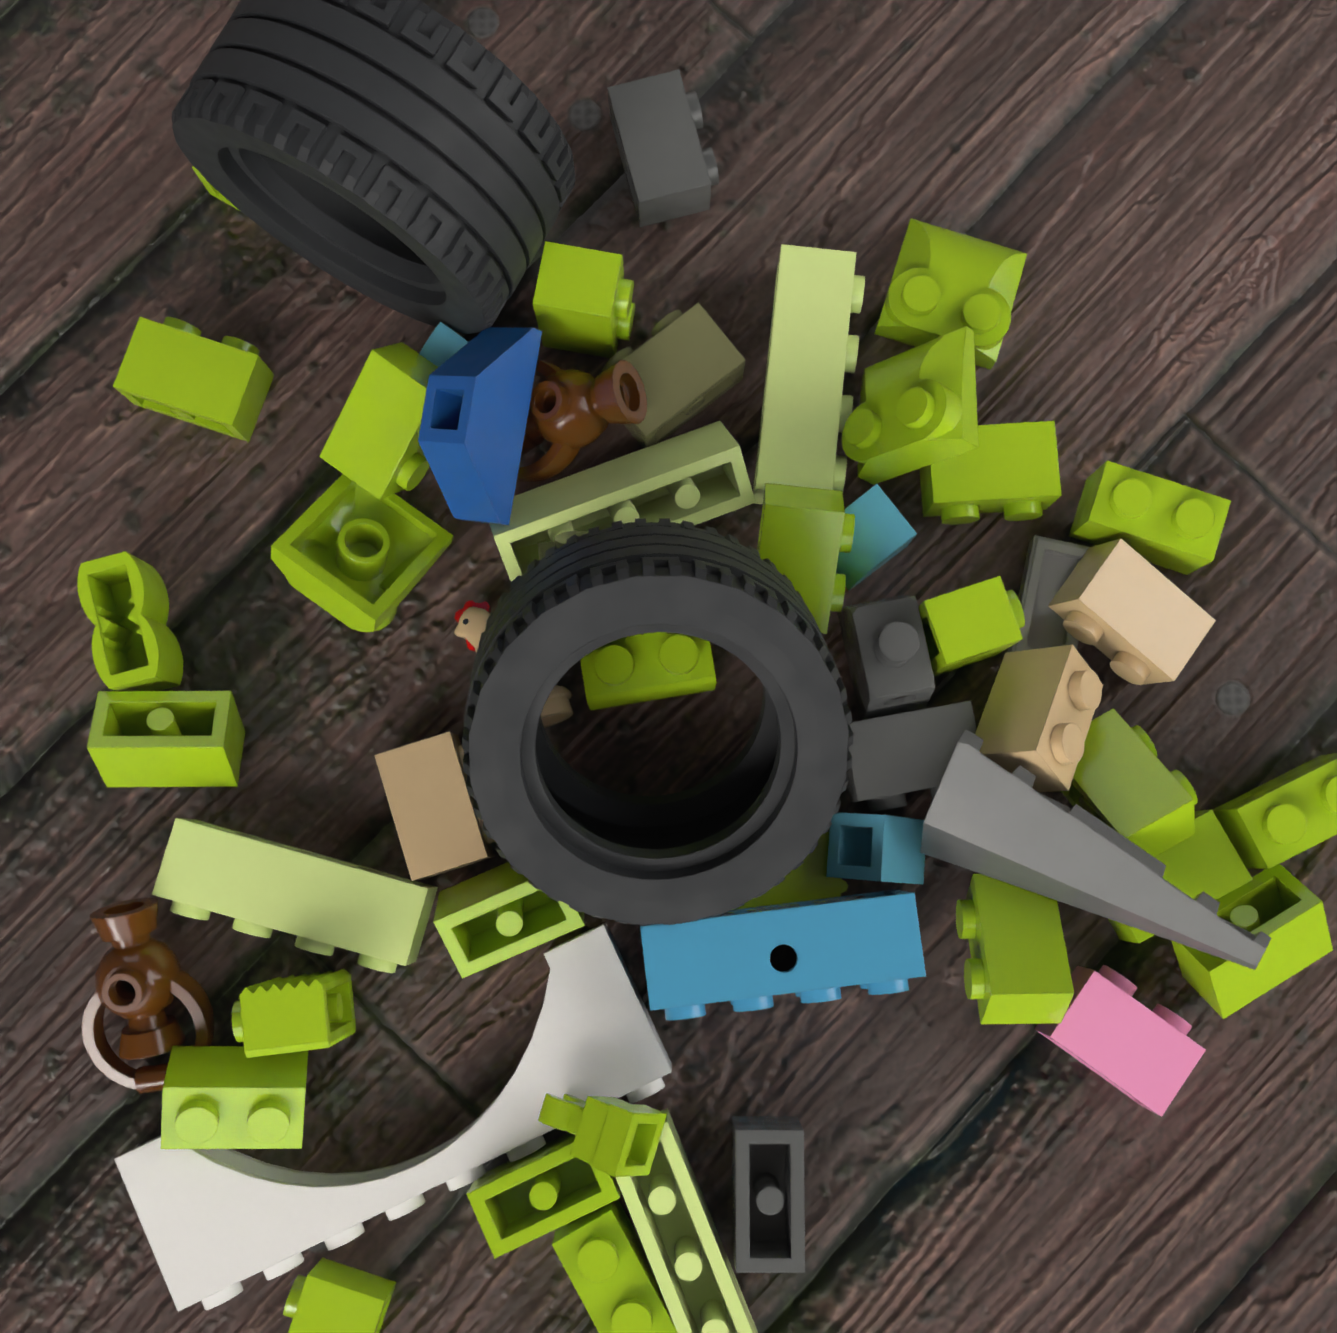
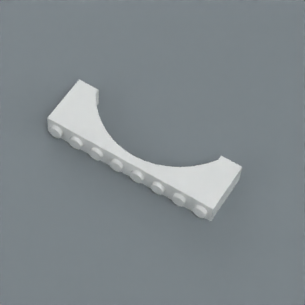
(232, 1216)

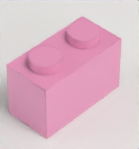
(1123, 1040)

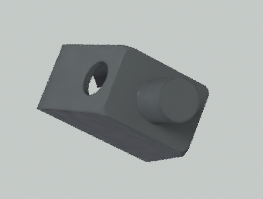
(887, 656)

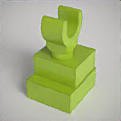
(607, 1131)

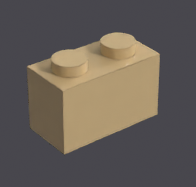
(1131, 614)
(1040, 714)
(433, 806)

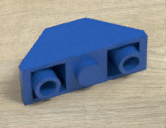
(478, 422)

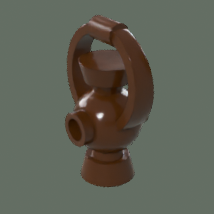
(575, 409)
(137, 983)

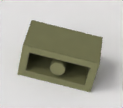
(682, 371)

